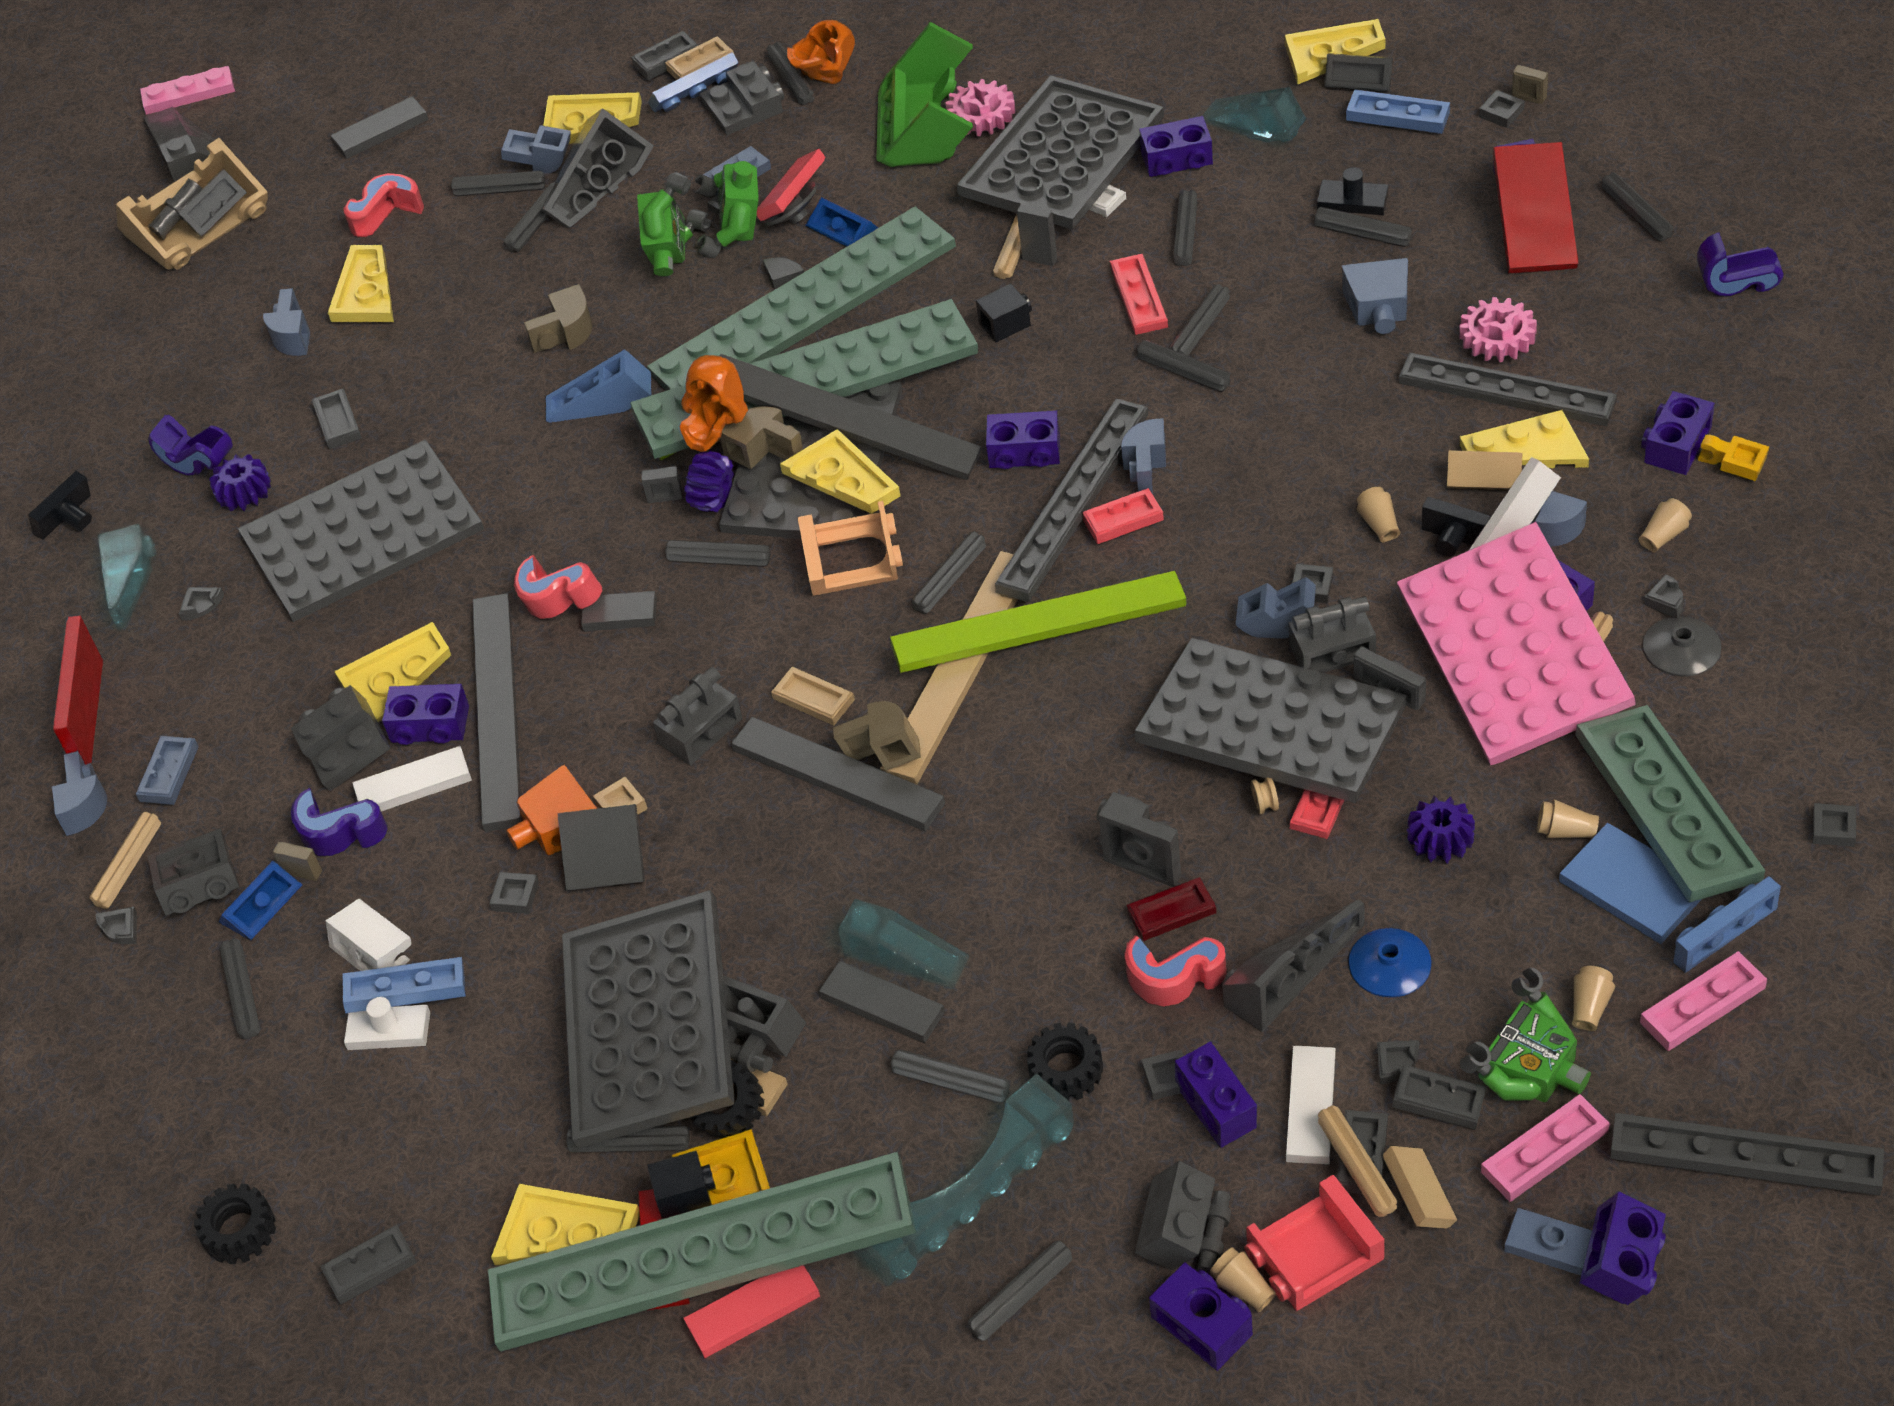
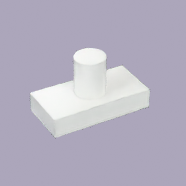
(387, 1026)

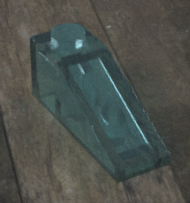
(1258, 115)
(125, 569)
(900, 945)

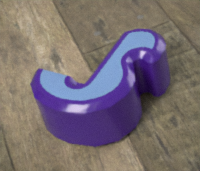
(1737, 272)
(187, 453)
(338, 828)

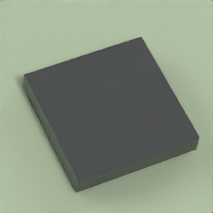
(601, 847)

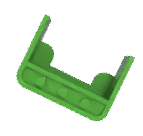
(910, 114)

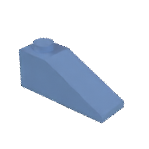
(601, 390)

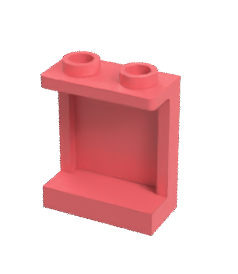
(1316, 1246)

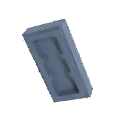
(167, 770)
(1548, 1241)

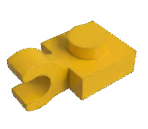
(1737, 457)

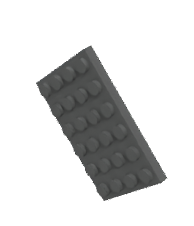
(1060, 150)
(770, 502)
(360, 529)
(1272, 719)
(646, 1020)

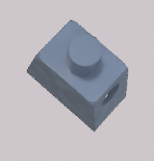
(1377, 292)

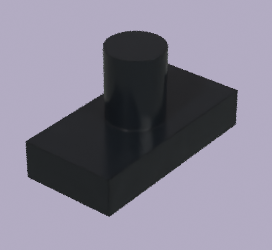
(1353, 195)
(62, 506)
(1452, 523)

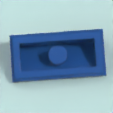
(839, 223)
(260, 901)

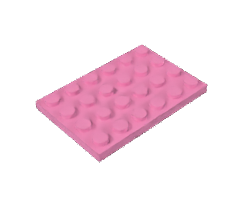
(1515, 644)

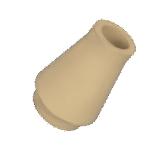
(1378, 512)
(1666, 523)
(1565, 821)
(1591, 995)
(1240, 1278)

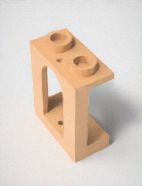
(872, 525)

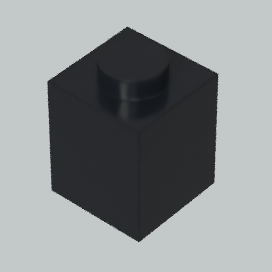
(1004, 312)
(681, 1184)

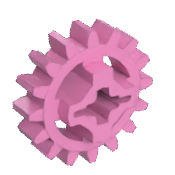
(983, 105)
(1498, 329)

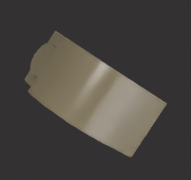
(567, 323)
(758, 434)
(880, 732)

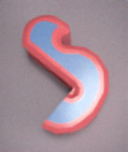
(379, 199)
(554, 593)
(1175, 976)

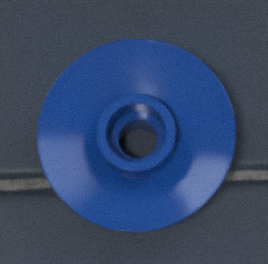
(1387, 975)

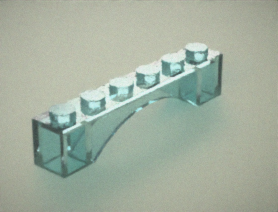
(1030, 1124)

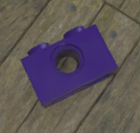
(1210, 1337)

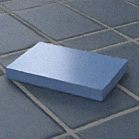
(1628, 883)

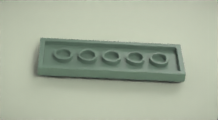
(1669, 804)

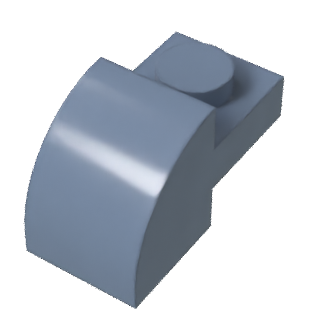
(541, 150)
(288, 325)
(1143, 450)
(1561, 518)
(1267, 611)
(81, 799)

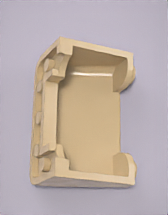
(182, 240)

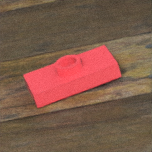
(1123, 516)

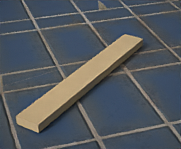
(951, 681)

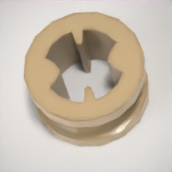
(1264, 795)

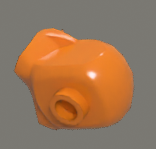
(823, 51)
(712, 399)

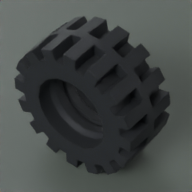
(1066, 1041)
(743, 1110)
(246, 1240)

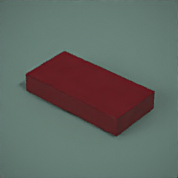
(1171, 909)

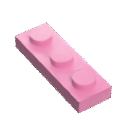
(187, 89)
(1703, 1001)
(1545, 1148)

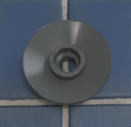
(796, 209)
(1682, 656)

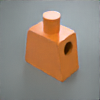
(540, 810)

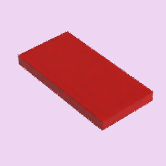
(1535, 207)
(78, 690)

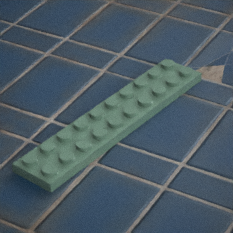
(814, 296)
(835, 365)
(700, 1251)

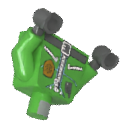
(736, 205)
(664, 227)
(1530, 1051)

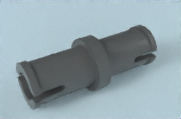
(168, 216)

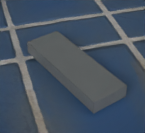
(379, 127)
(882, 1002)

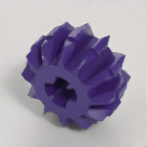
(709, 481)
(240, 482)
(1441, 829)

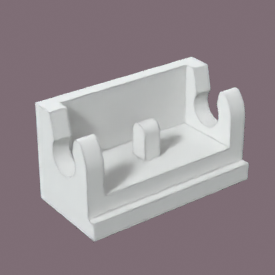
(366, 937)

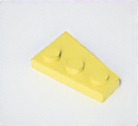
(1310, 48)
(573, 111)
(363, 287)
(1541, 437)
(843, 472)
(396, 664)
(555, 1219)

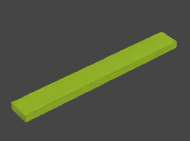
(1037, 621)

